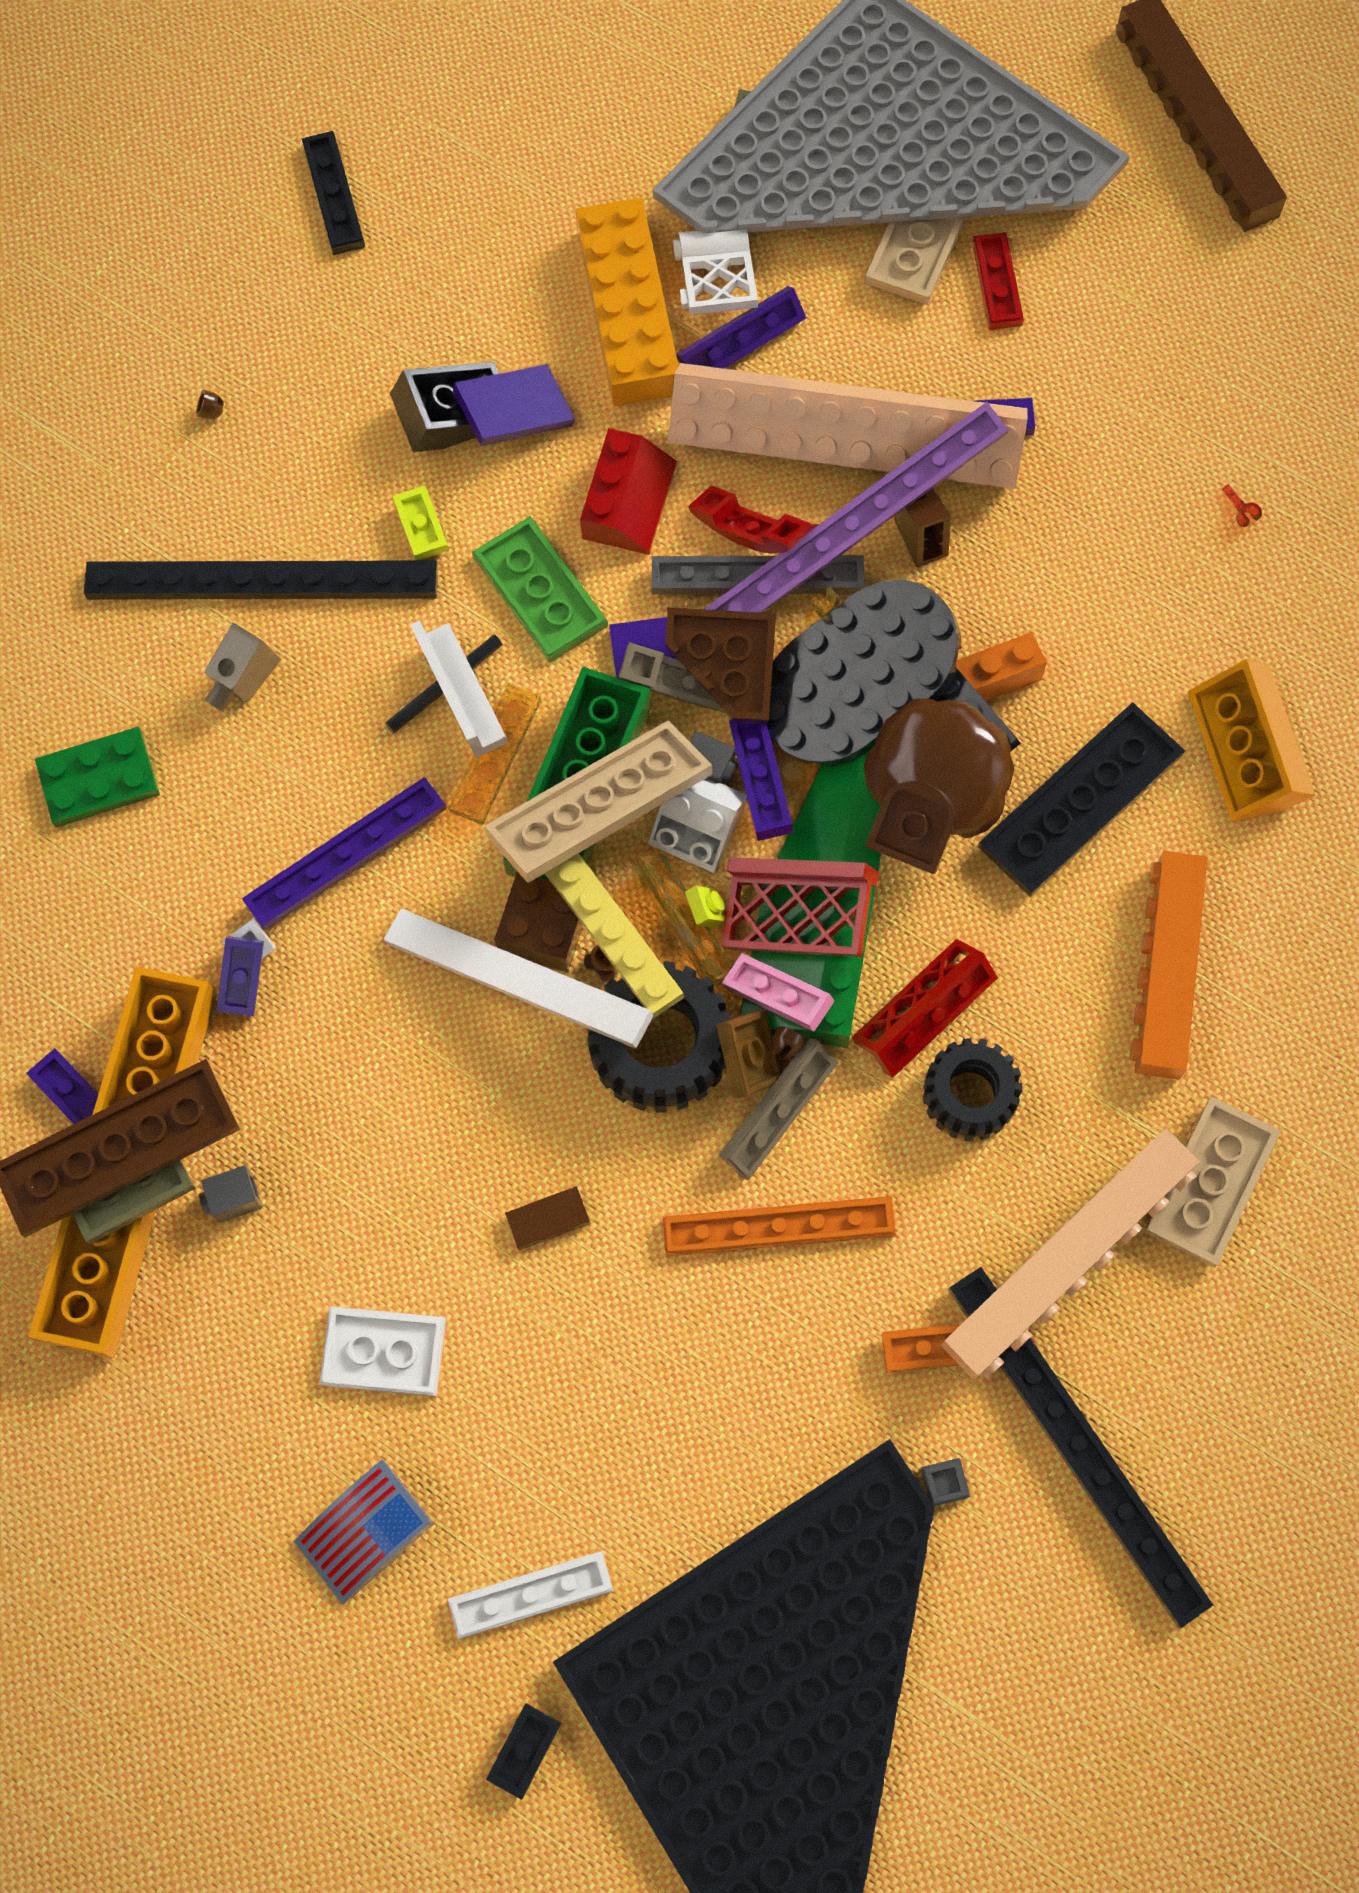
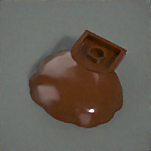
(935, 776)

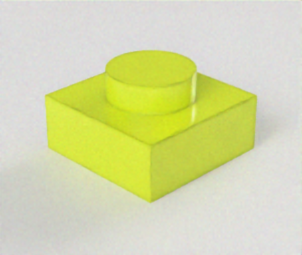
(706, 906)

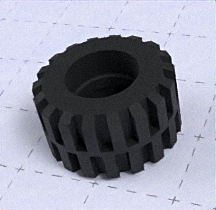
(982, 1061)

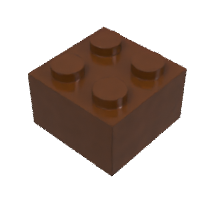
(539, 925)

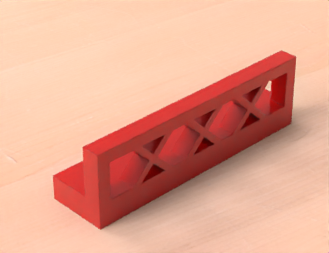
(931, 1008)

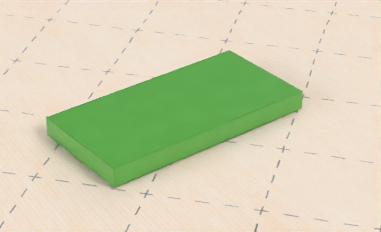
(540, 589)

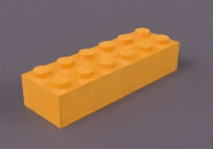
(627, 301)

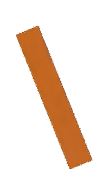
(778, 1226)

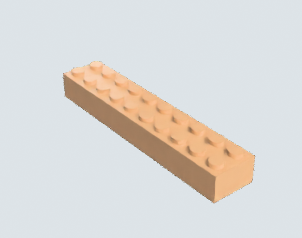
(830, 422)

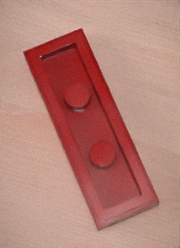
(997, 281)

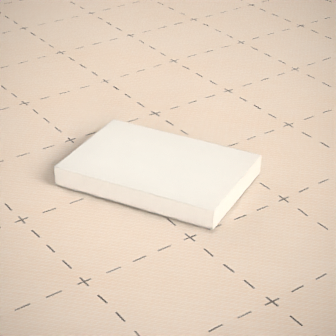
(383, 1351)

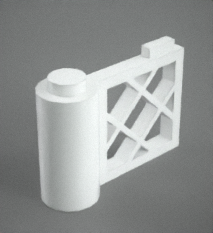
(715, 253)

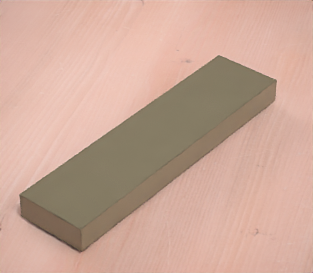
(778, 1108)

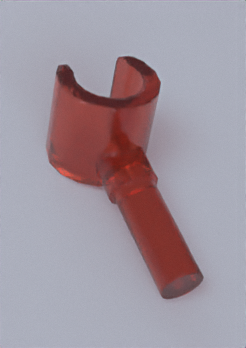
(1242, 507)

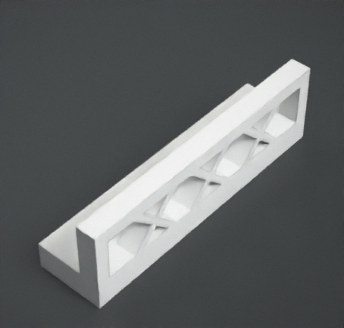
(461, 688)

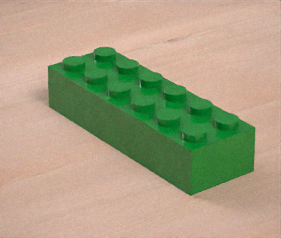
(596, 721)

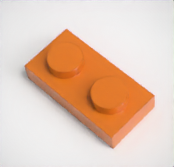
(917, 1349)

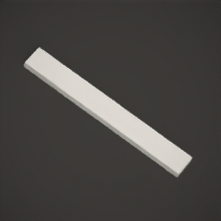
(519, 978)

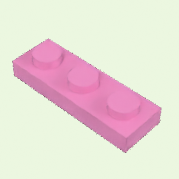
(778, 992)

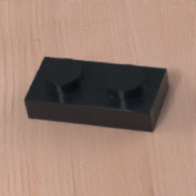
(523, 1751)

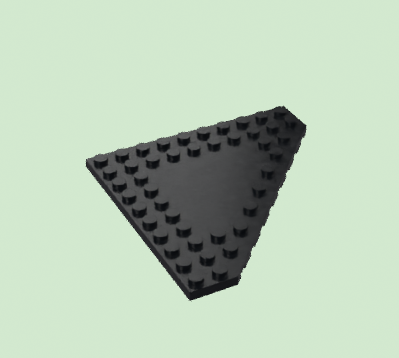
(769, 1688)

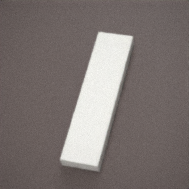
(530, 1595)

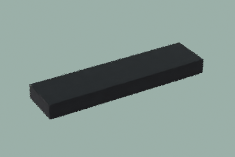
(333, 193)

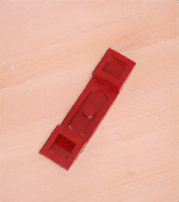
(747, 527)

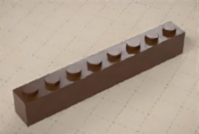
(1200, 113)

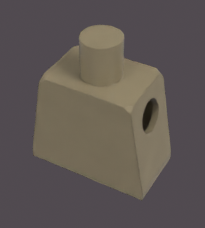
(239, 667)

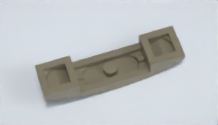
(663, 676)

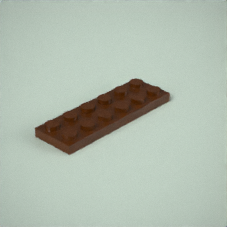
(115, 1148)

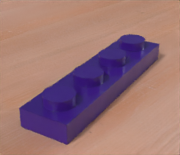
(746, 331)
(761, 779)

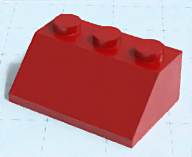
(627, 492)

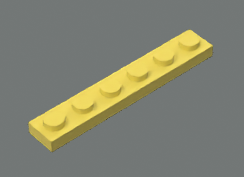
(615, 935)

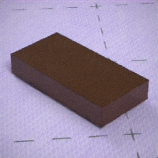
(547, 1218)

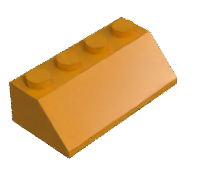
(1250, 741)

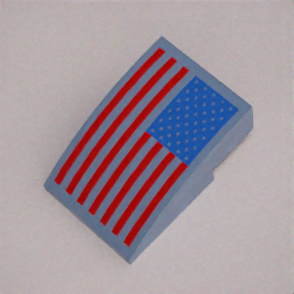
(363, 1531)

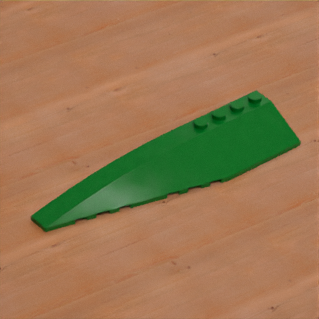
(828, 828)

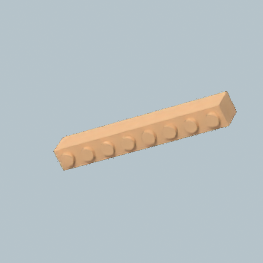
(1070, 1254)

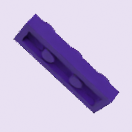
(64, 1086)

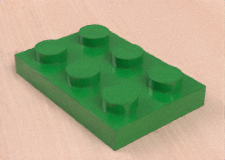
(97, 776)

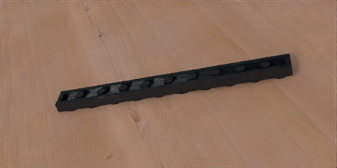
(261, 579)
(1093, 1467)

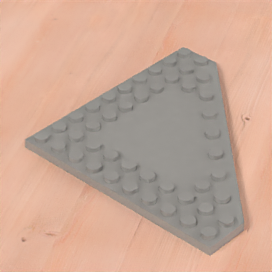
(886, 125)

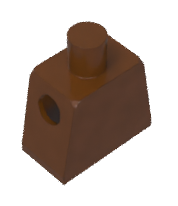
(928, 543)

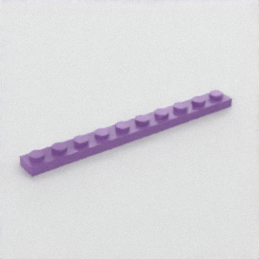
(865, 513)

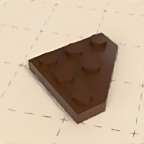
(727, 656)

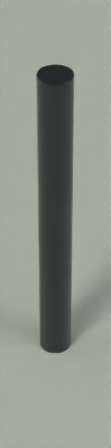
(434, 691)

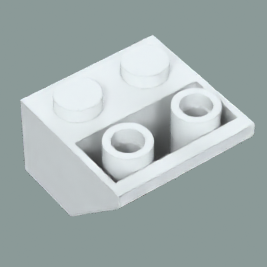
(699, 823)

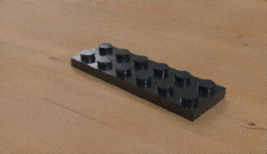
(1081, 799)

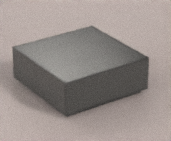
(945, 1482)

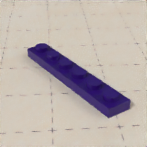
(344, 853)

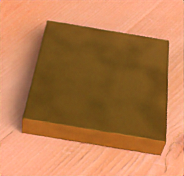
(749, 1053)

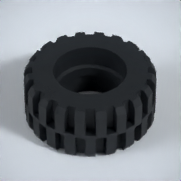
(675, 1083)

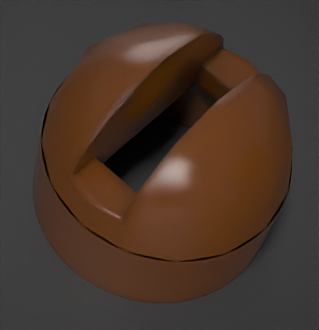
(209, 405)
(786, 1041)

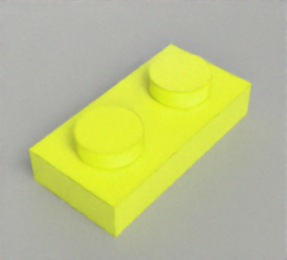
(420, 523)

